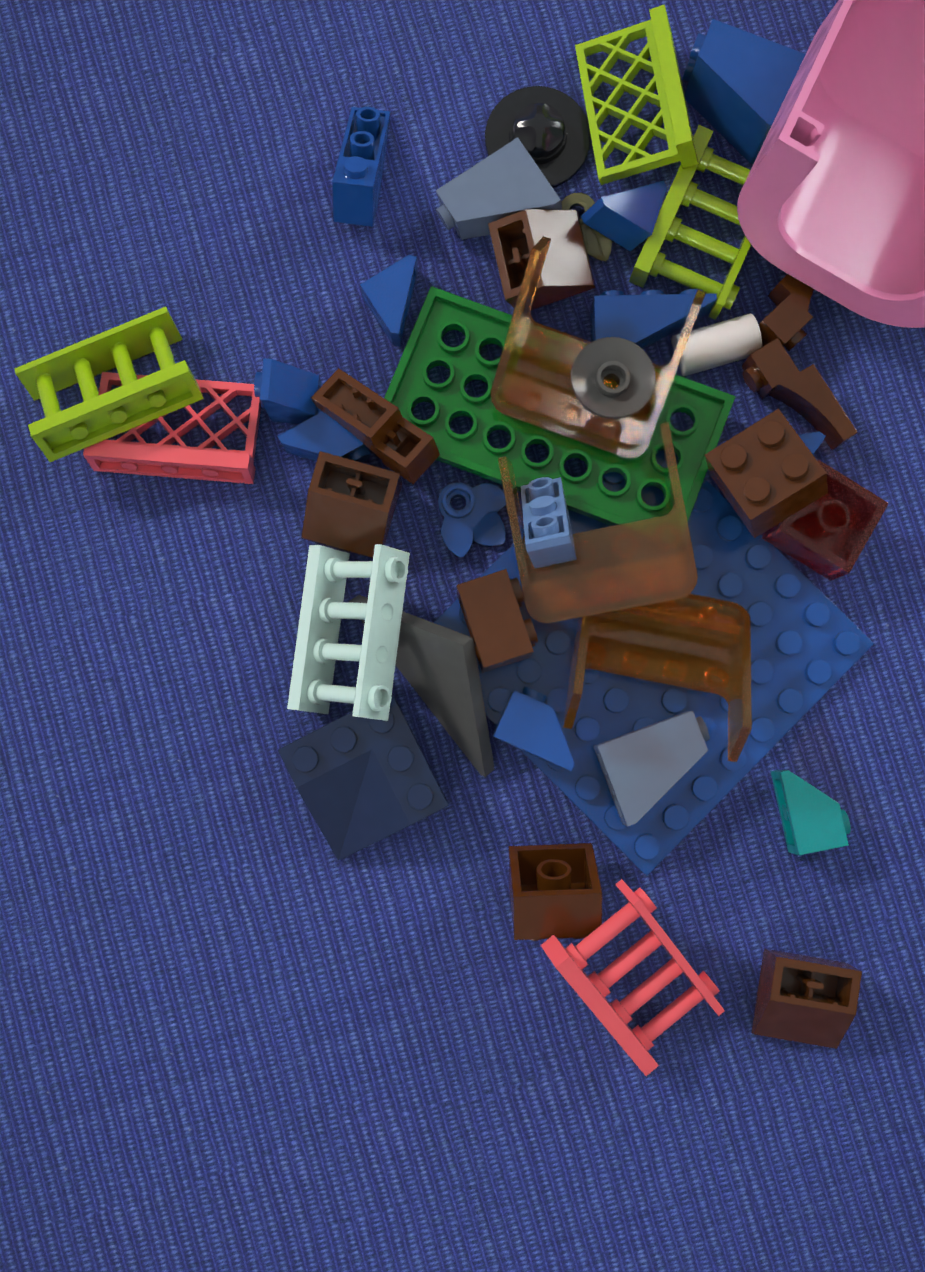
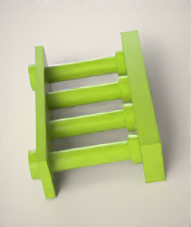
(669, 227)
(117, 409)

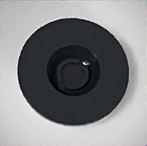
(548, 127)

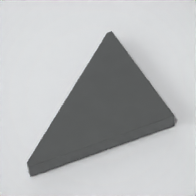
(447, 678)

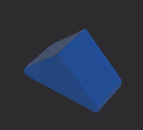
(627, 215)
(390, 296)

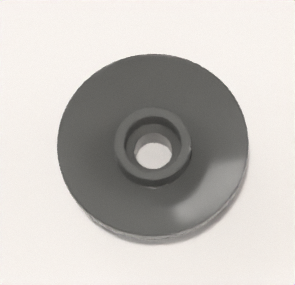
(615, 360)

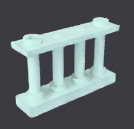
(320, 626)

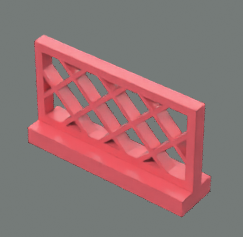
(183, 460)

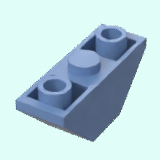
(547, 523)

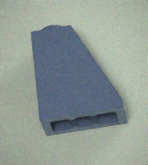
(493, 190)
(650, 762)

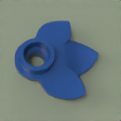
(476, 521)

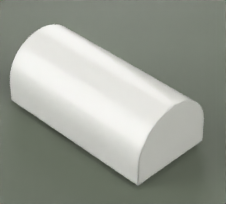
(719, 344)

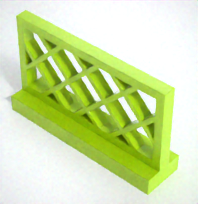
(669, 98)

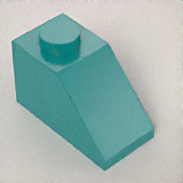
(808, 816)

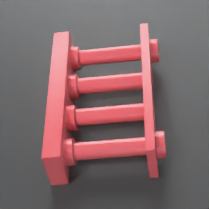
(595, 987)

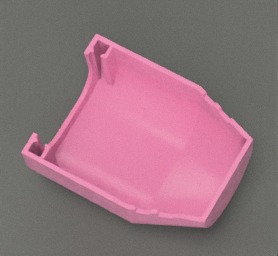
(845, 165)

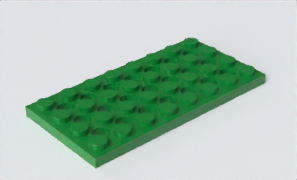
(474, 454)

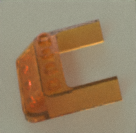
(536, 377)
(614, 564)
(674, 642)

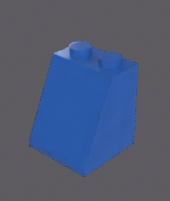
(739, 83)

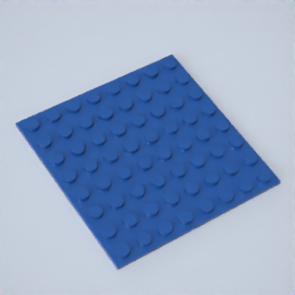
(796, 656)

